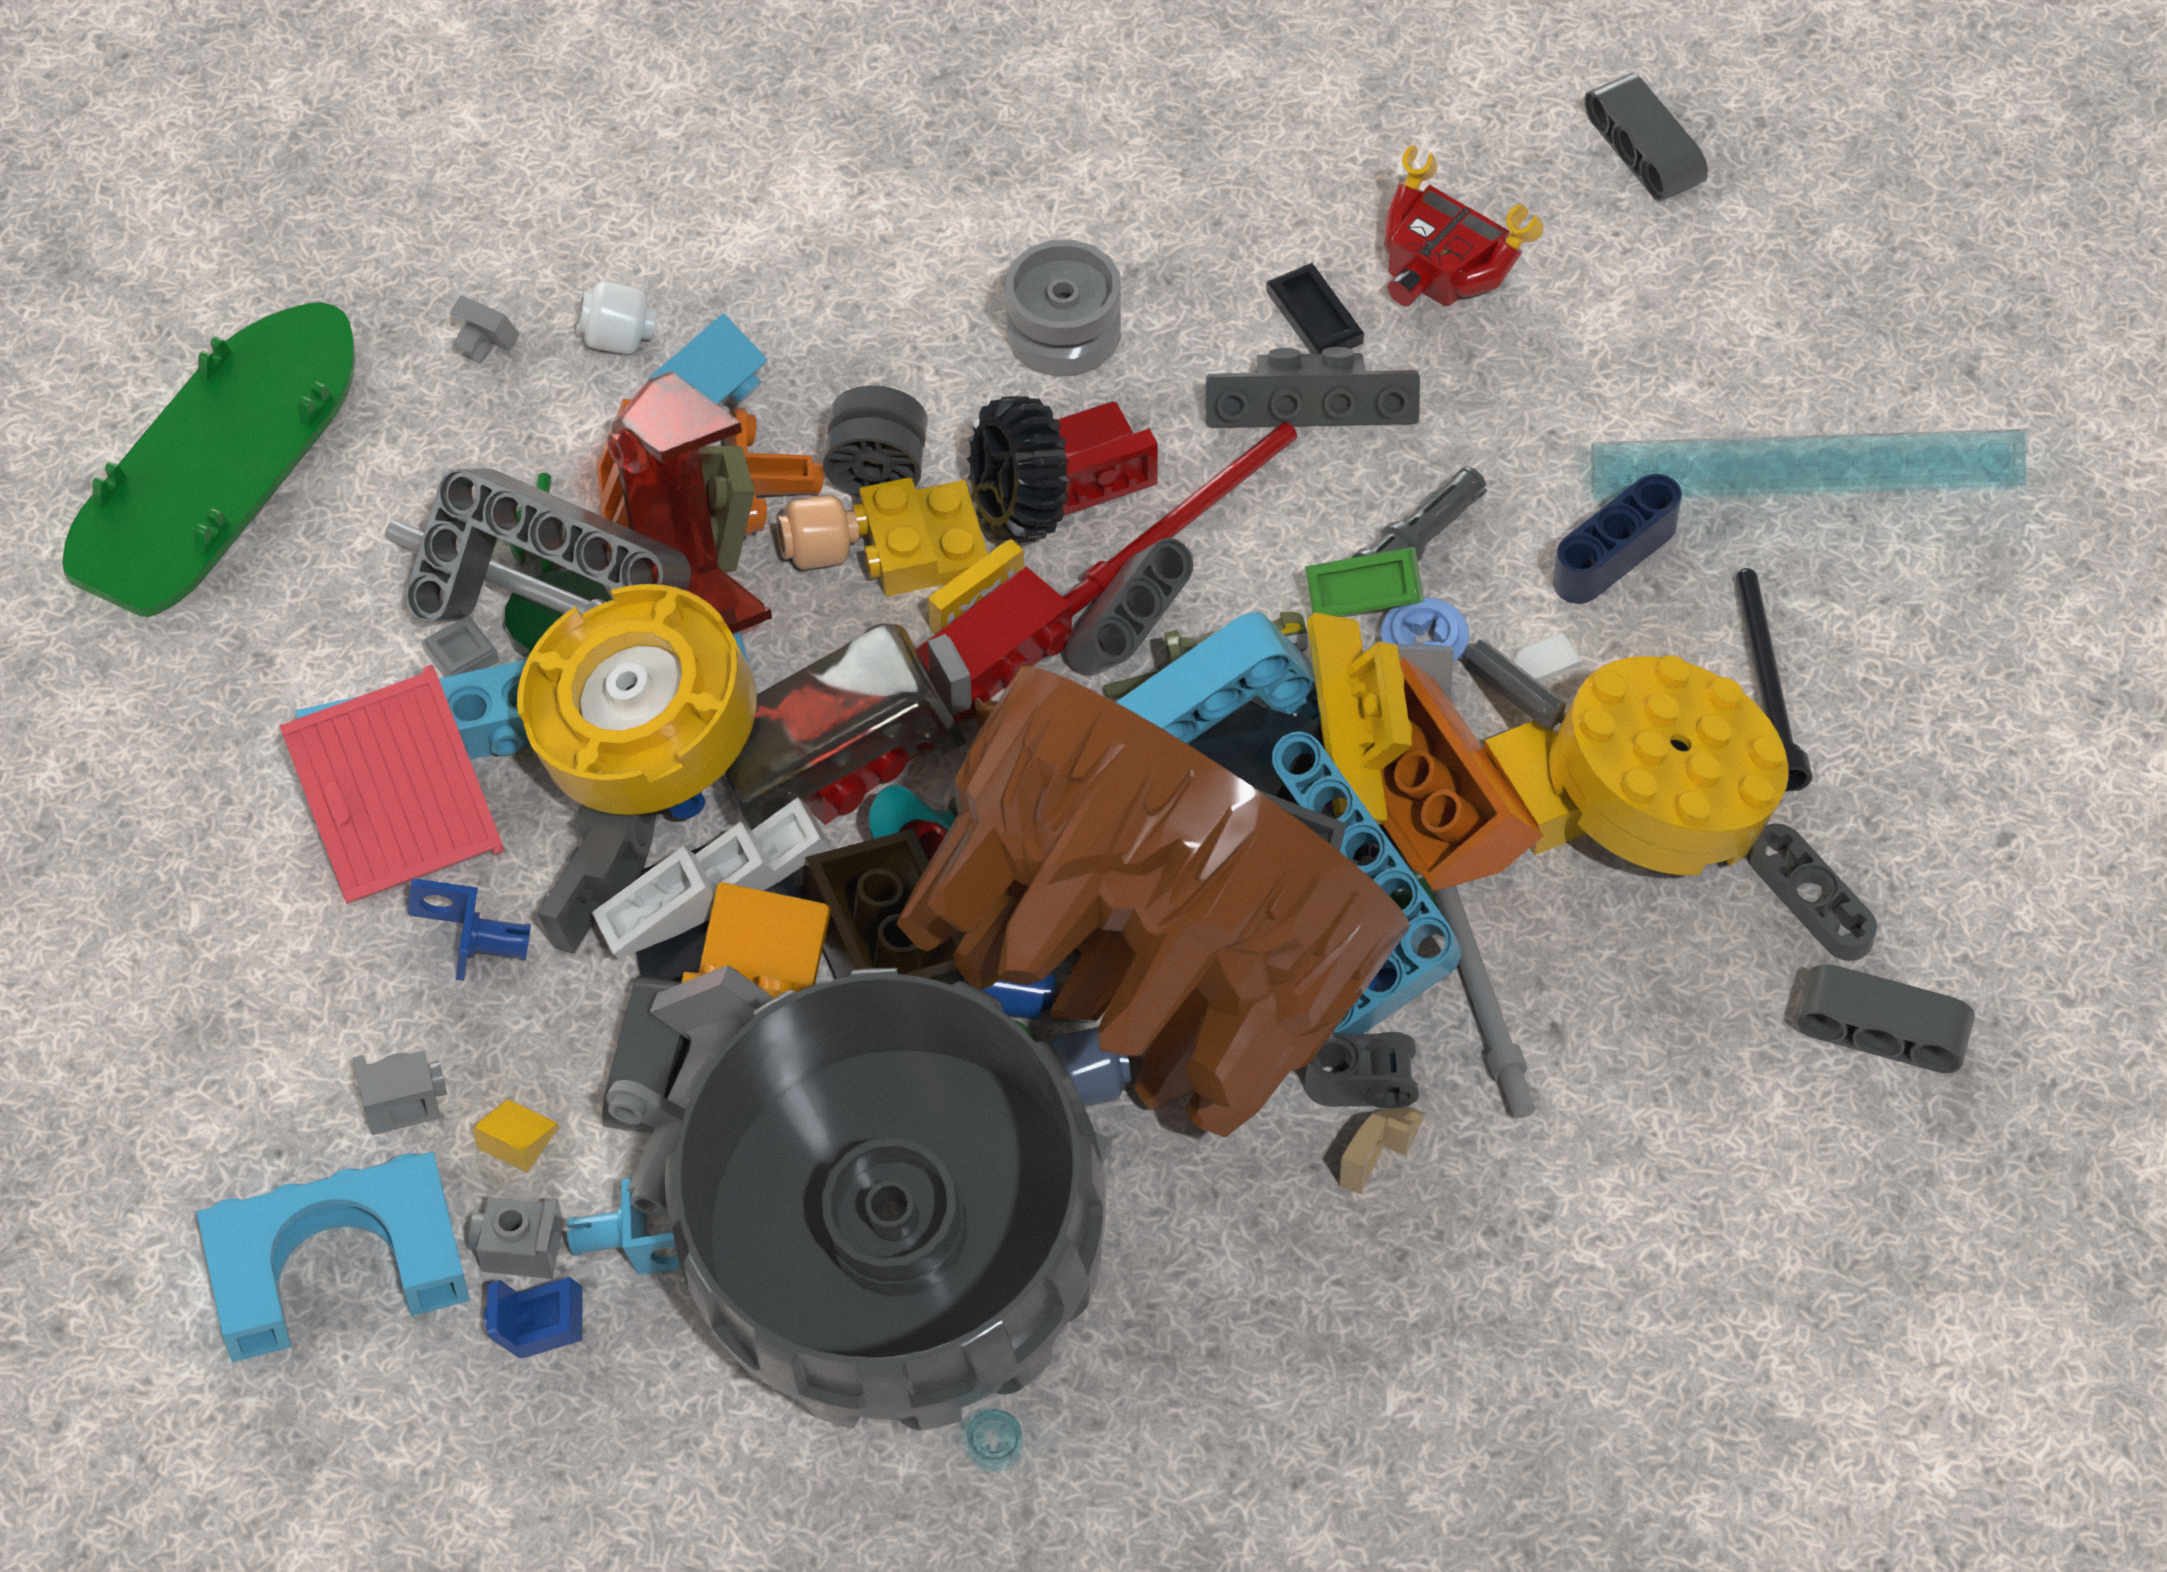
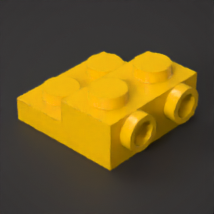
(918, 534)

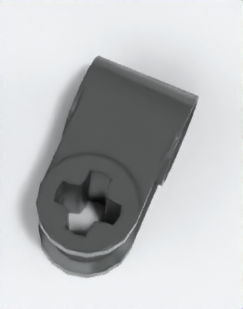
(1366, 1071)

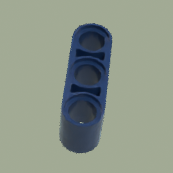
(1617, 538)

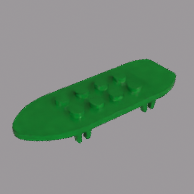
(211, 459)

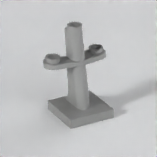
(708, 1015)

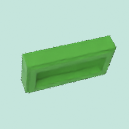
(1365, 583)

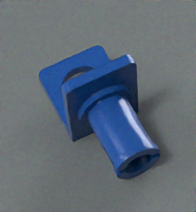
(477, 933)

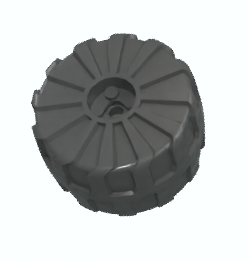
(867, 1100)

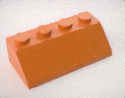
(1447, 796)

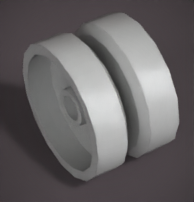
(1063, 307)

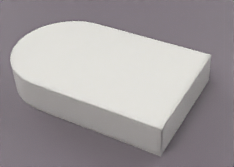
(1548, 658)

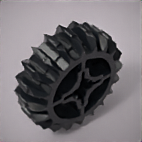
(1018, 469)

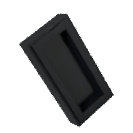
(1314, 310)

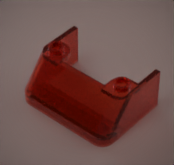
(665, 490)

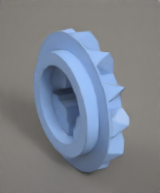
(1407, 621)

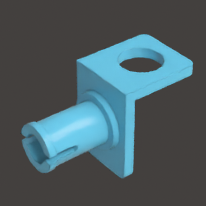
(622, 1229)

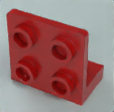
(1106, 457)

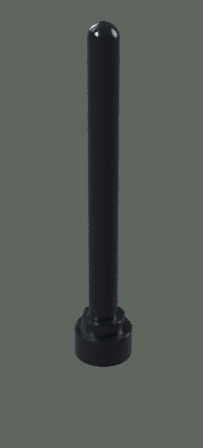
(1768, 677)

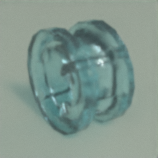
(1002, 1422)

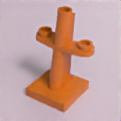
(769, 475)

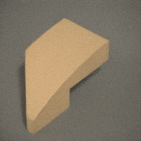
(1386, 1128)

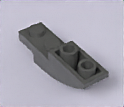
(598, 869)

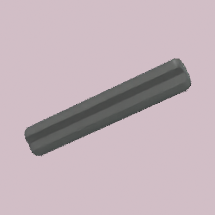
(1515, 684)

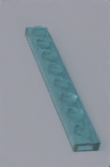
(1815, 462)

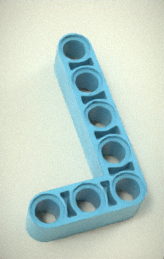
(1225, 673)
(1389, 871)

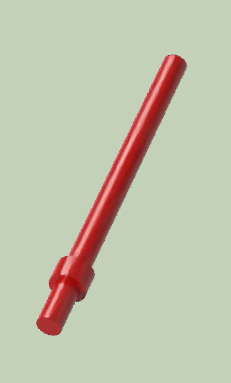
(1101, 574)

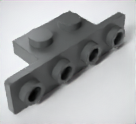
(1312, 392)

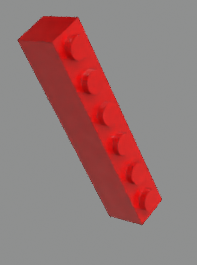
(994, 638)

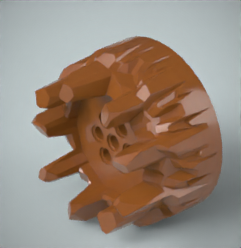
(1192, 895)

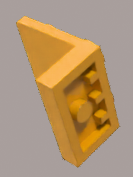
(765, 938)

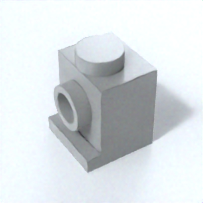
(399, 1090)
(517, 1237)

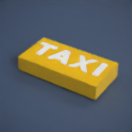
(974, 584)

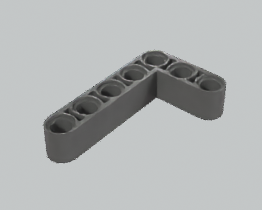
(539, 532)

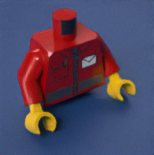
(1445, 245)

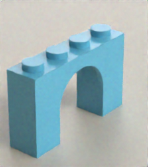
(254, 1236)

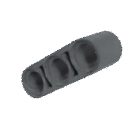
(1646, 136)
(1111, 617)
(1885, 1018)
(646, 1049)

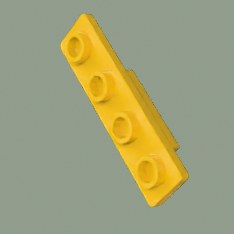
(1359, 707)

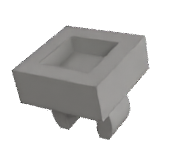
(481, 328)

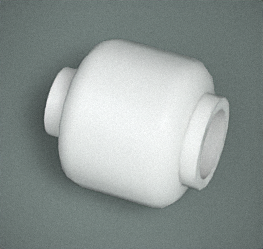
(615, 317)

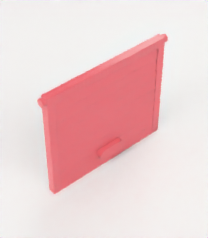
(391, 786)

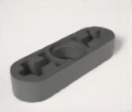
(1815, 916)

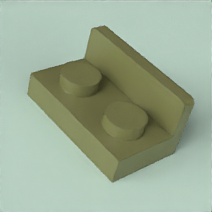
(728, 498)

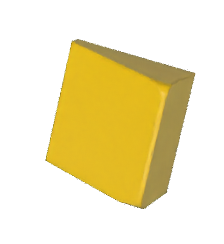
(514, 1134)

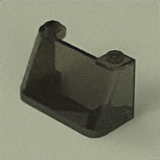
(838, 720)

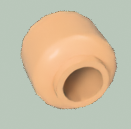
(817, 532)

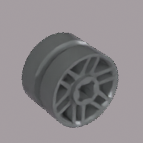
(874, 438)

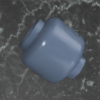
(1095, 1073)

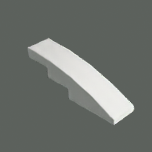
(684, 885)

